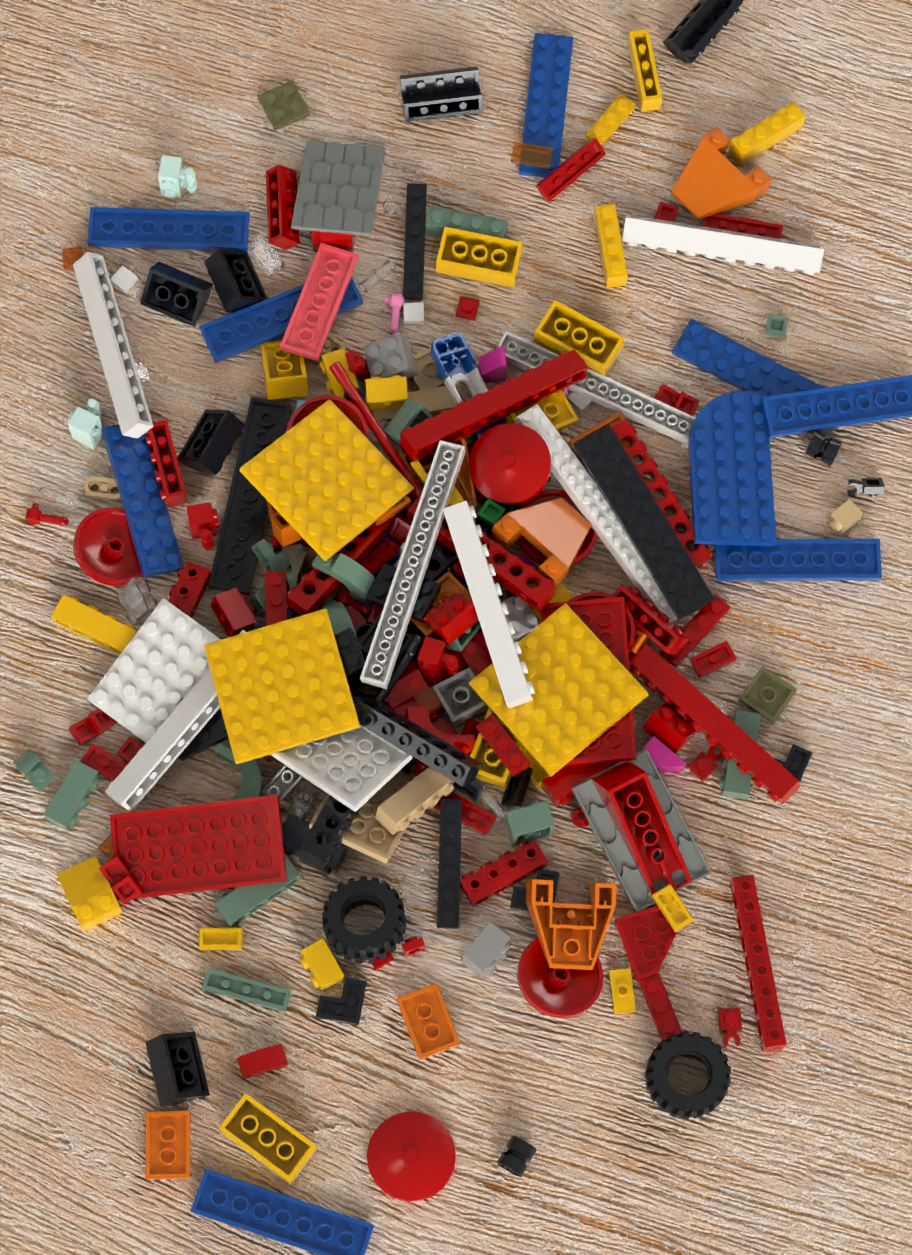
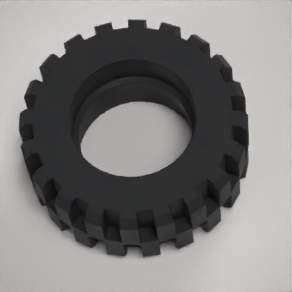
(357, 894)
(708, 1054)

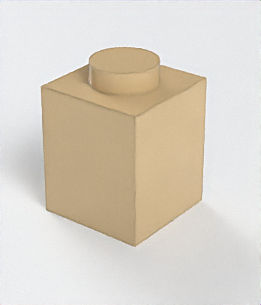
(845, 517)

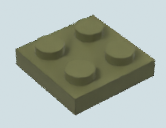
(283, 105)
(767, 695)

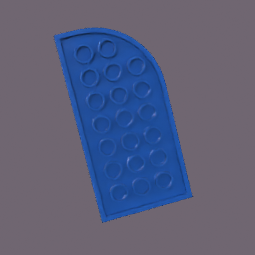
(732, 472)

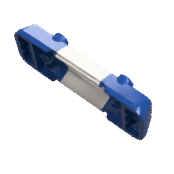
(457, 365)

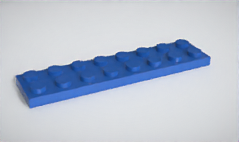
(547, 98)
(168, 229)
(260, 323)
(737, 363)
(838, 406)
(142, 503)
(800, 560)
(280, 1217)

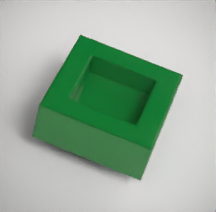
(491, 512)

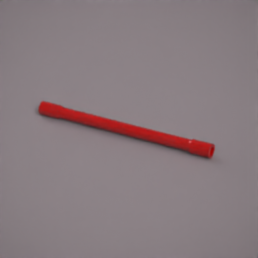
(343, 378)

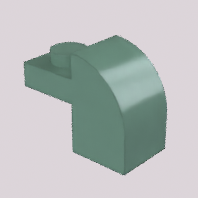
(34, 770)

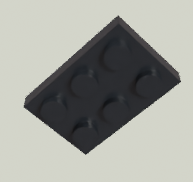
(381, 586)

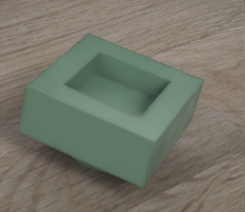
(776, 326)

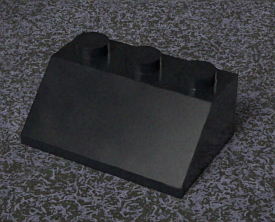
(234, 279)
(176, 293)
(211, 441)
(294, 834)
(177, 1068)

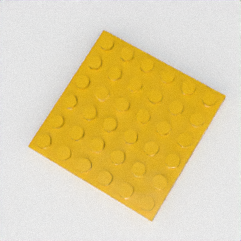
(326, 479)
(281, 686)
(576, 689)

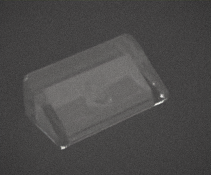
(265, 256)

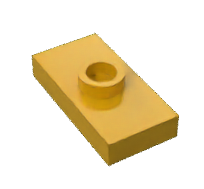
(672, 908)
(220, 938)
(622, 991)

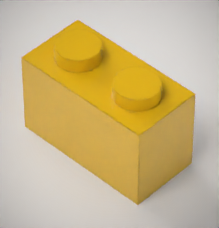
(386, 392)
(322, 965)

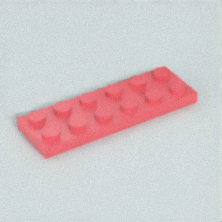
(319, 302)

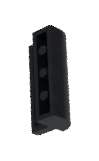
(700, 28)
(441, 94)

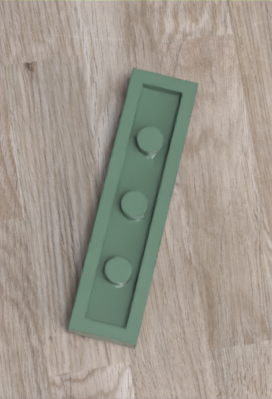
(246, 990)

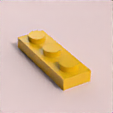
(611, 119)

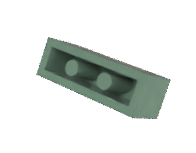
(72, 796)

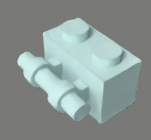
(174, 177)
(86, 425)

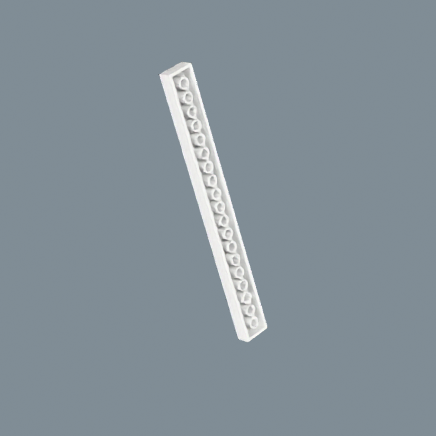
(605, 391)
(594, 507)
(412, 565)

